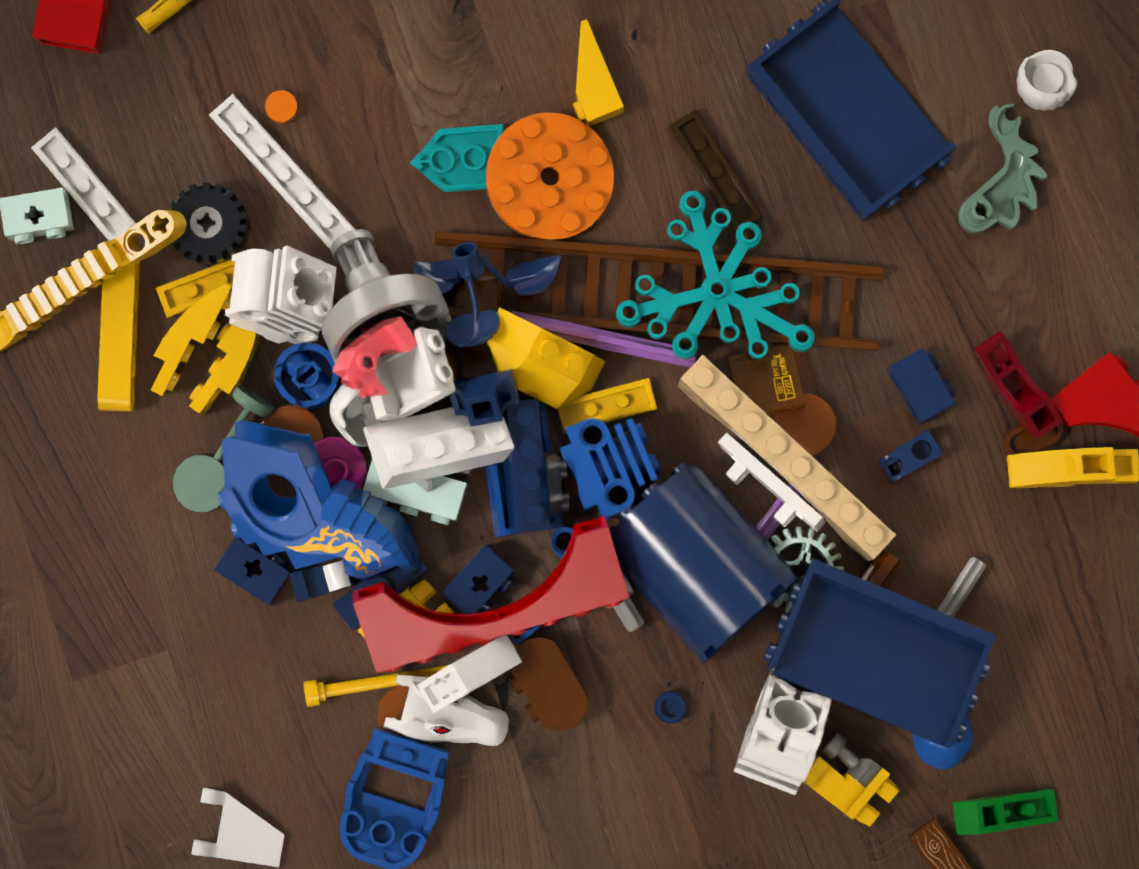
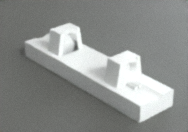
(793, 504)

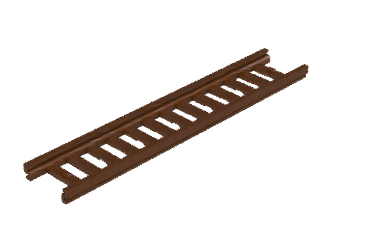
(690, 261)

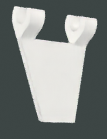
(241, 833)

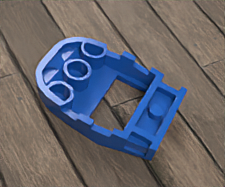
(383, 828)

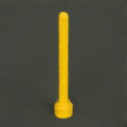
(318, 692)

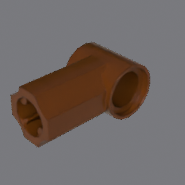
(883, 569)

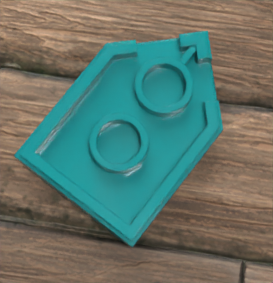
(458, 157)

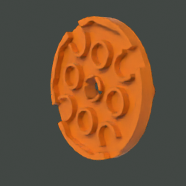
(556, 144)

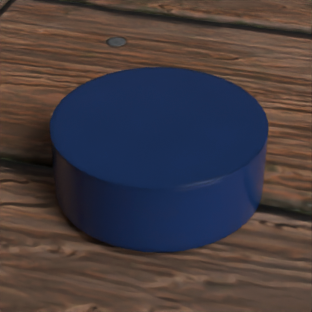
(670, 707)

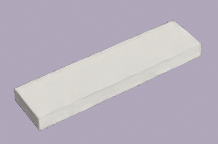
(83, 185)

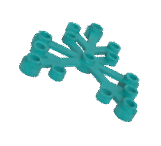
(750, 308)

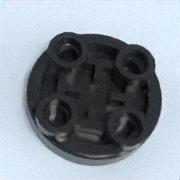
(555, 472)

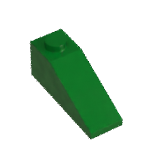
(1005, 812)

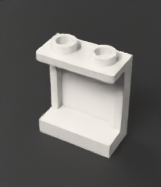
(413, 377)

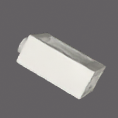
(469, 673)

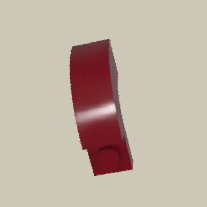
(1015, 387)

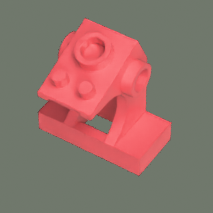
(376, 340)

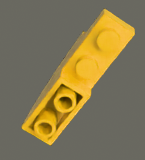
(195, 323)
(228, 372)
(1073, 467)

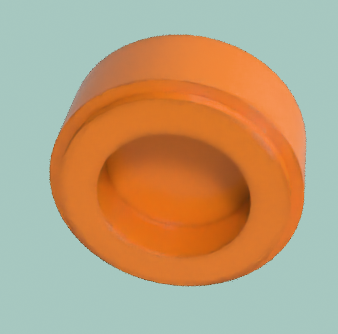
(281, 107)

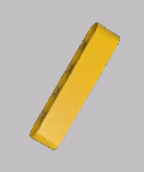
(118, 340)

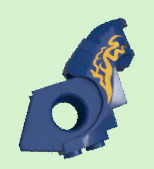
(318, 520)

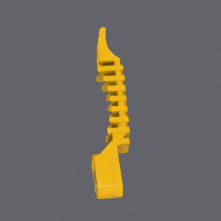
(87, 272)

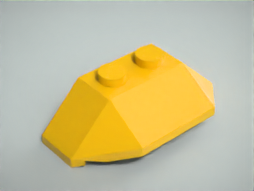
(543, 362)

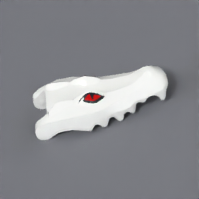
(458, 722)

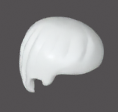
(1046, 80)
(347, 415)

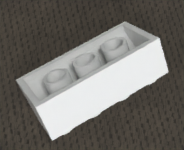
(434, 446)

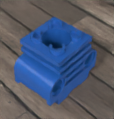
(608, 464)

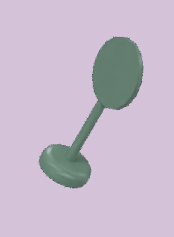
(202, 476)

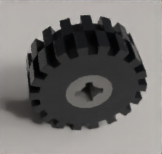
(220, 239)

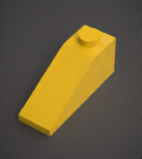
(595, 89)

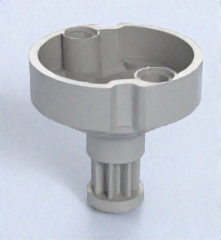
(377, 295)

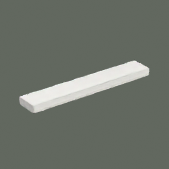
(280, 170)

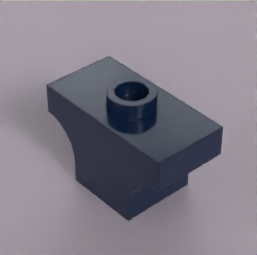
(485, 397)

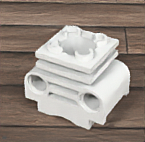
(281, 294)
(783, 735)

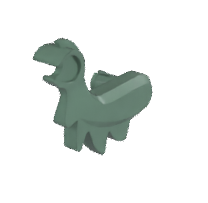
(1001, 195)

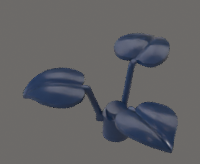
(467, 264)

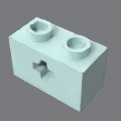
(20, 208)

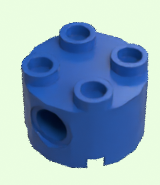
(306, 376)

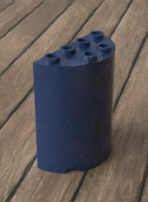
(699, 560)

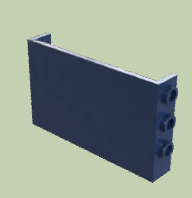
(848, 110)
(880, 653)

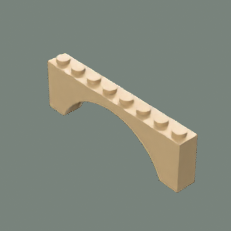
(836, 504)

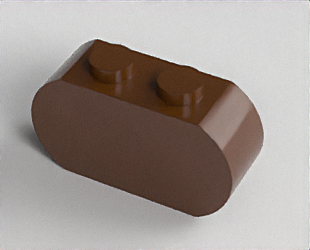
(548, 685)

